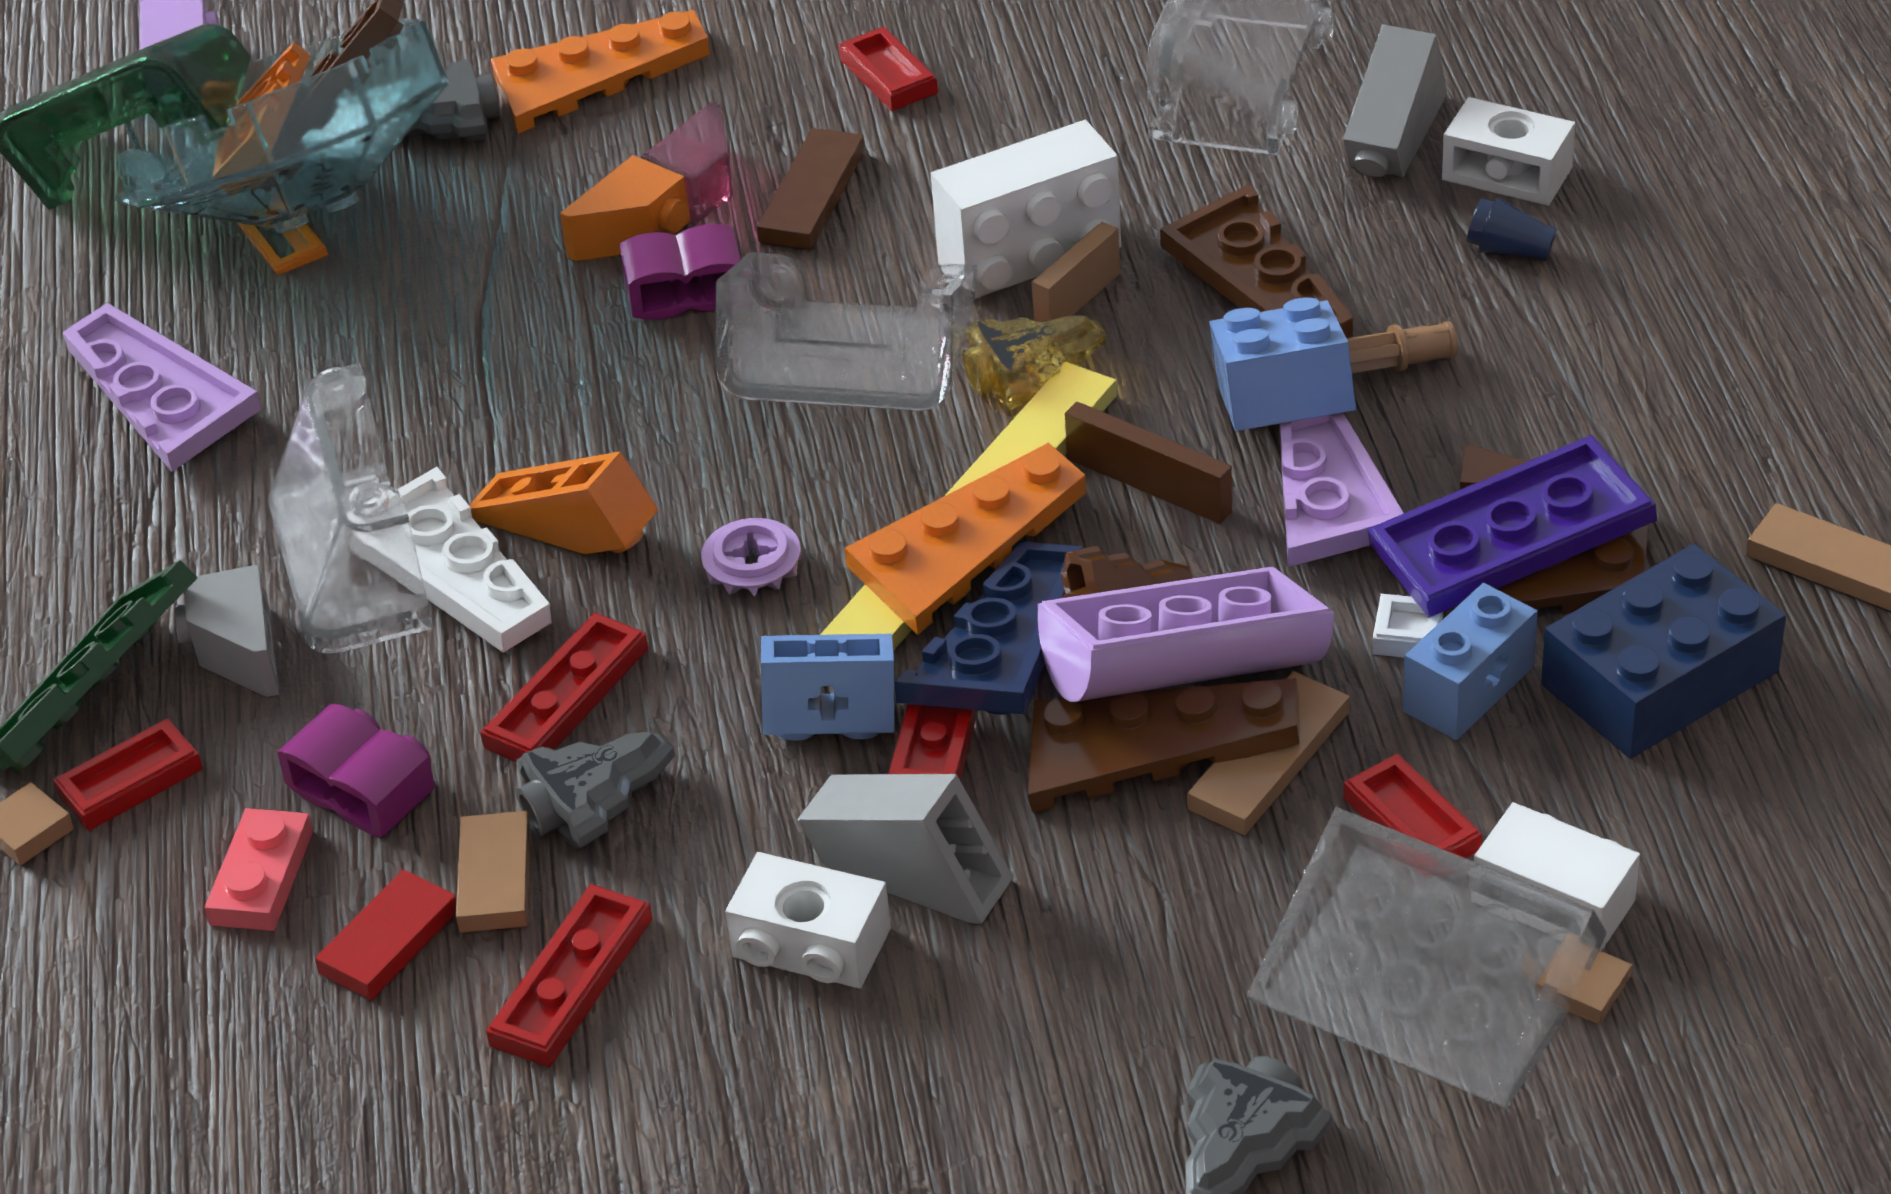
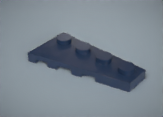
(995, 647)

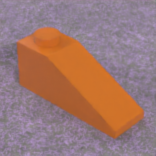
(570, 504)

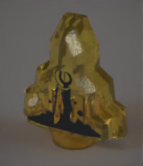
(1023, 354)

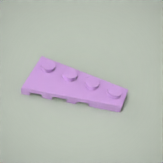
(158, 385)

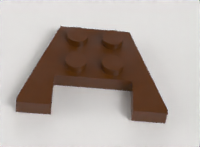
(1573, 580)

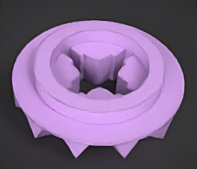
(728, 546)

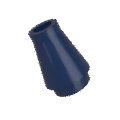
(1509, 231)

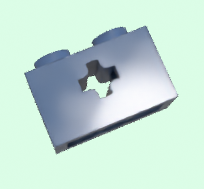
(1469, 661)
(853, 664)

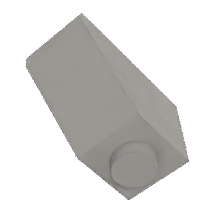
(231, 627)

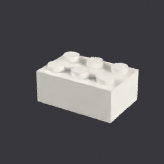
(1025, 204)

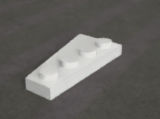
(466, 569)

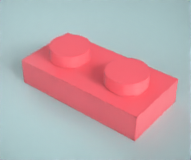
(259, 869)

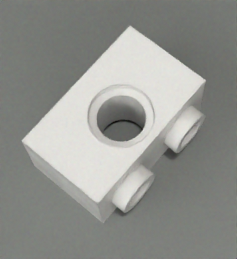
(1508, 151)
(808, 920)

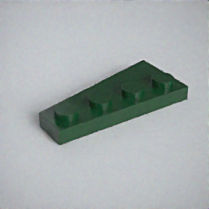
(89, 664)

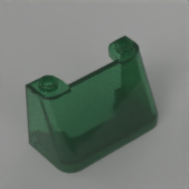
(170, 80)

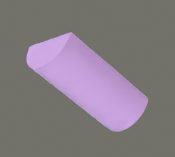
(1180, 633)

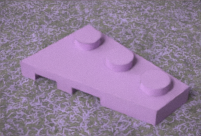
(1329, 489)

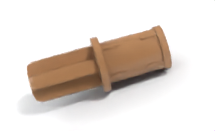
(1402, 347)

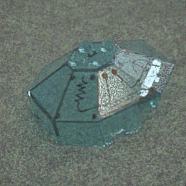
(292, 146)

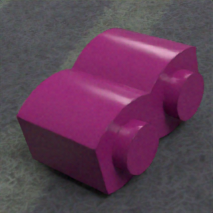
(678, 271)
(357, 769)

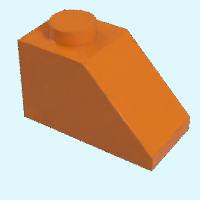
(624, 204)

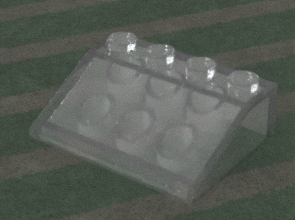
(1427, 958)

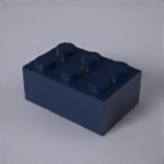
(1662, 650)

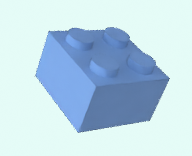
(1282, 364)

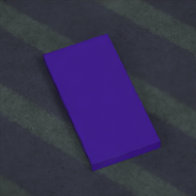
(1511, 524)

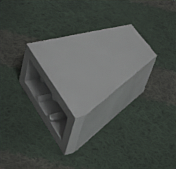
(1395, 102)
(914, 836)

